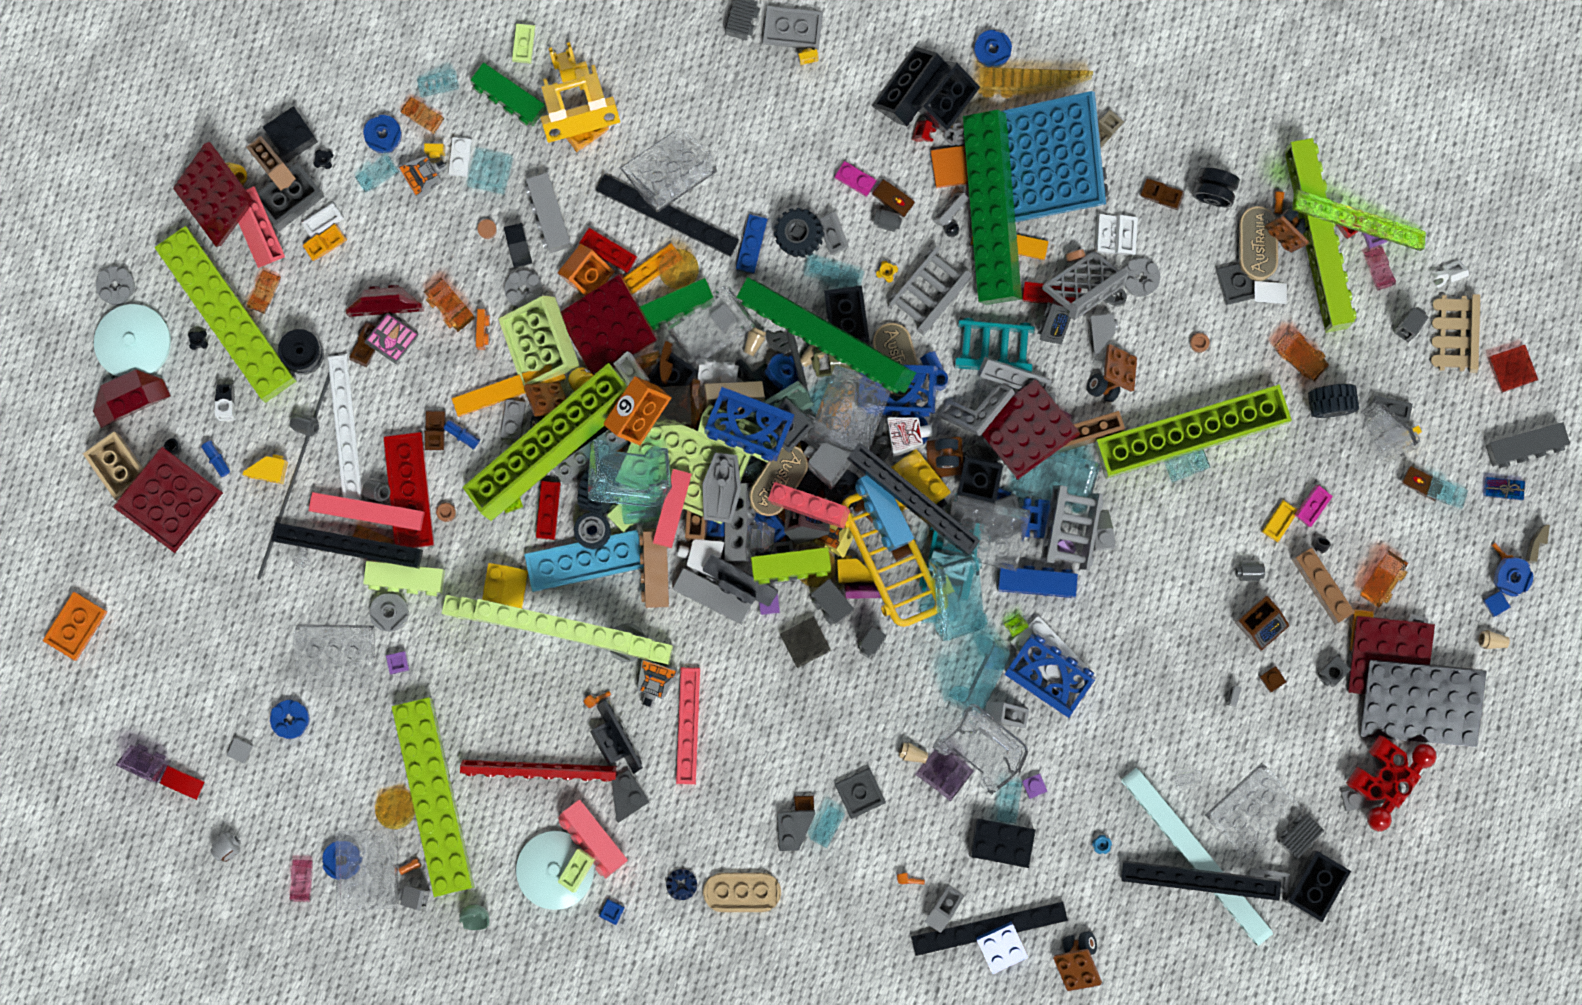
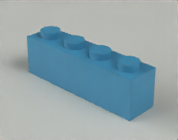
(885, 514)

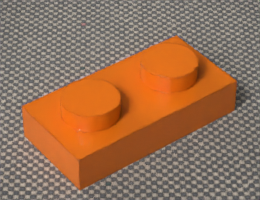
(482, 338)

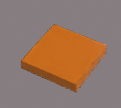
(949, 166)

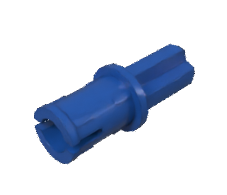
(462, 434)
(215, 459)

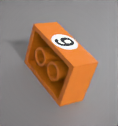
(637, 410)

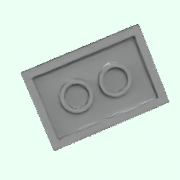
(792, 28)

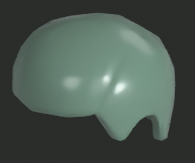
(479, 922)

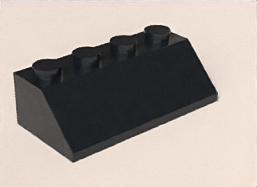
(907, 85)

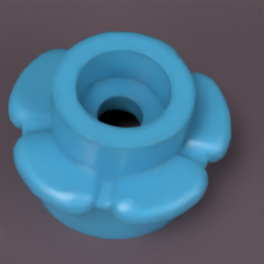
(1107, 844)

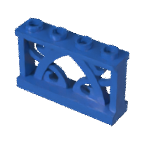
(912, 396)
(734, 401)
(1057, 701)

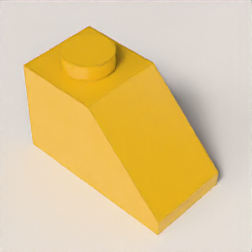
(268, 469)
(852, 571)

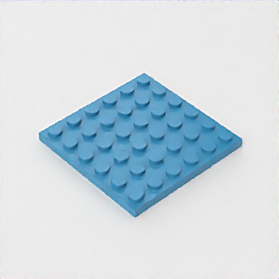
(1055, 156)

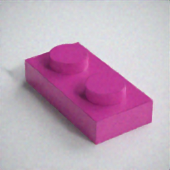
(855, 179)
(1313, 505)

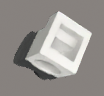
(225, 402)

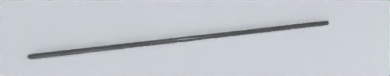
(294, 476)

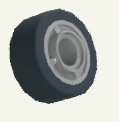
(592, 541)

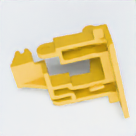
(578, 119)

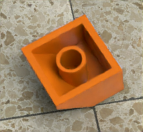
(585, 270)

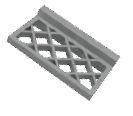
(1096, 292)

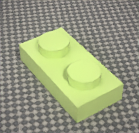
(523, 43)
(576, 870)

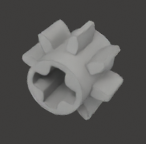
(955, 134)

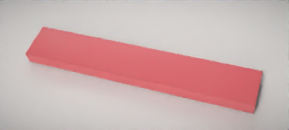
(366, 511)
(688, 725)

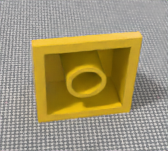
(505, 585)

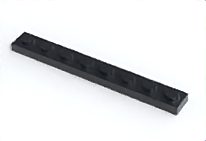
(668, 216)
(913, 499)
(347, 545)
(1201, 880)
(968, 932)

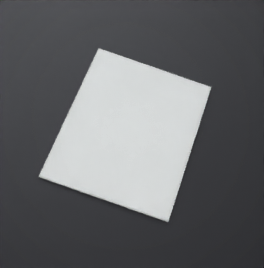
(1270, 292)

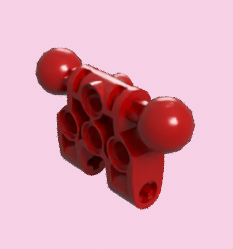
(1384, 751)

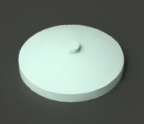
(132, 340)
(541, 867)

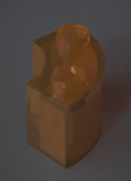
(449, 304)
(1301, 355)
(1384, 579)

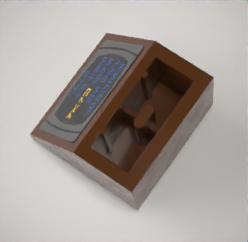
(1262, 623)

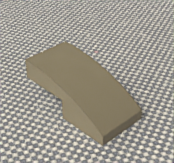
(1108, 126)
(1539, 538)

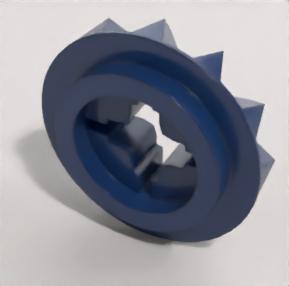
(682, 894)

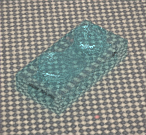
(827, 826)

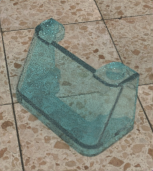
(1062, 470)
(628, 476)
(958, 595)
(994, 662)

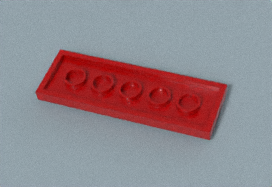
(409, 486)

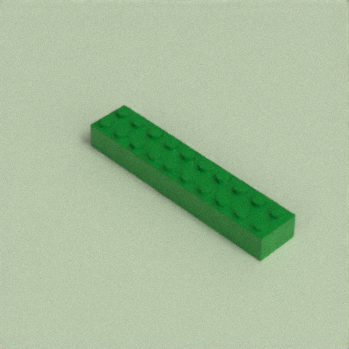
(992, 207)
(825, 336)

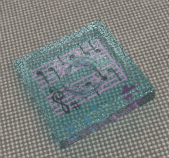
(490, 172)

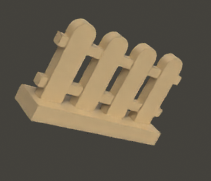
(1452, 342)

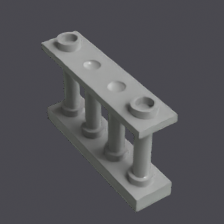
(936, 308)
(1054, 534)

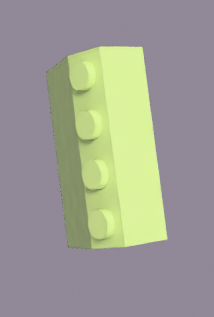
(539, 338)

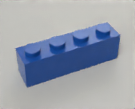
(1038, 582)

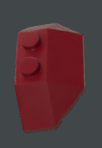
(383, 301)
(127, 396)

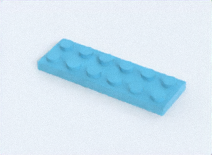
(577, 564)

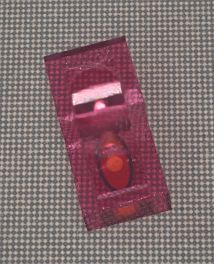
(1379, 268)
(301, 880)

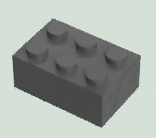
(291, 202)

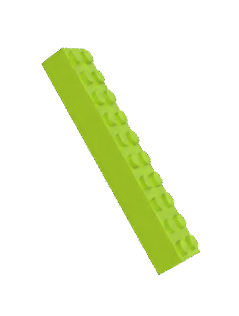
(1323, 242)
(225, 314)
(1192, 431)
(546, 444)
(433, 797)

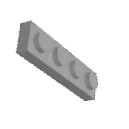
(1010, 375)

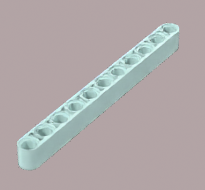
(1193, 852)

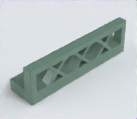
(800, 399)

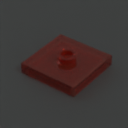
(1513, 368)

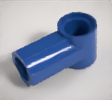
(931, 359)

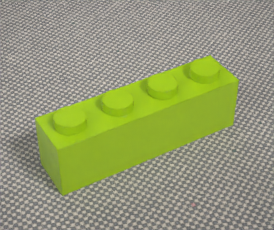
(791, 564)

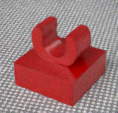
(922, 131)

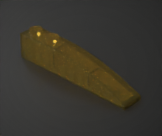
(1027, 81)

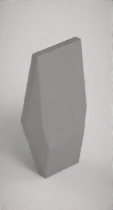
(721, 488)

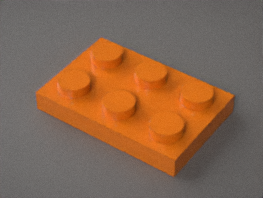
(75, 626)

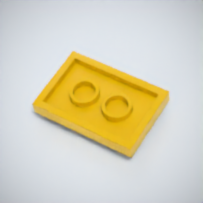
(921, 476)

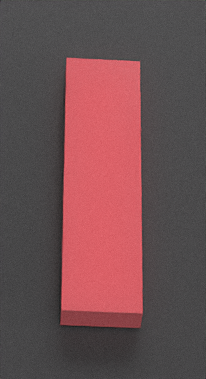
(672, 509)

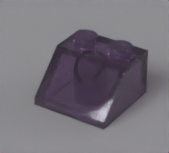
(143, 763)
(945, 774)

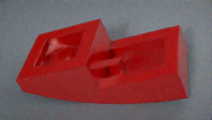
(181, 782)

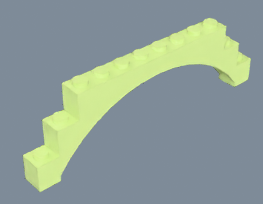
(557, 627)

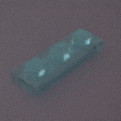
(833, 273)

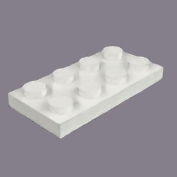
(1050, 673)

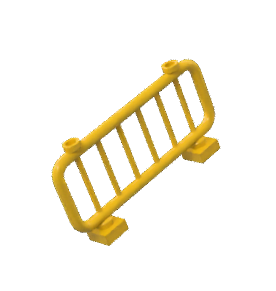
(888, 607)

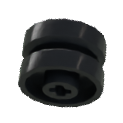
(1216, 187)
(309, 359)

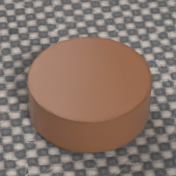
(487, 229)
(1076, 255)
(1199, 342)
(446, 512)

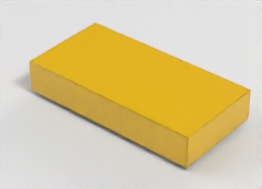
(1280, 521)

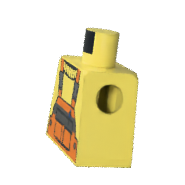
(837, 540)

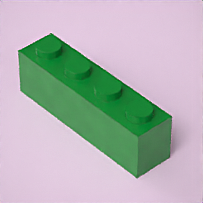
(508, 95)
(676, 303)

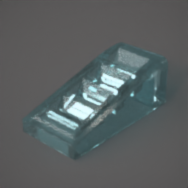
(454, 85)

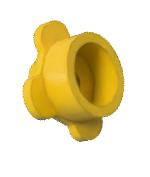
(887, 276)

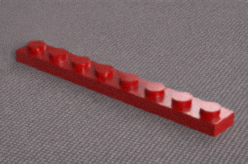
(544, 770)

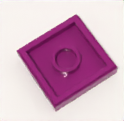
(861, 590)

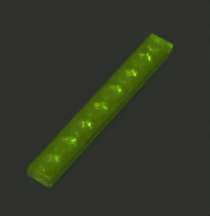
(1359, 220)

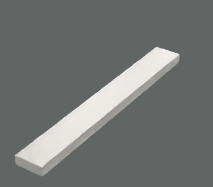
(345, 427)

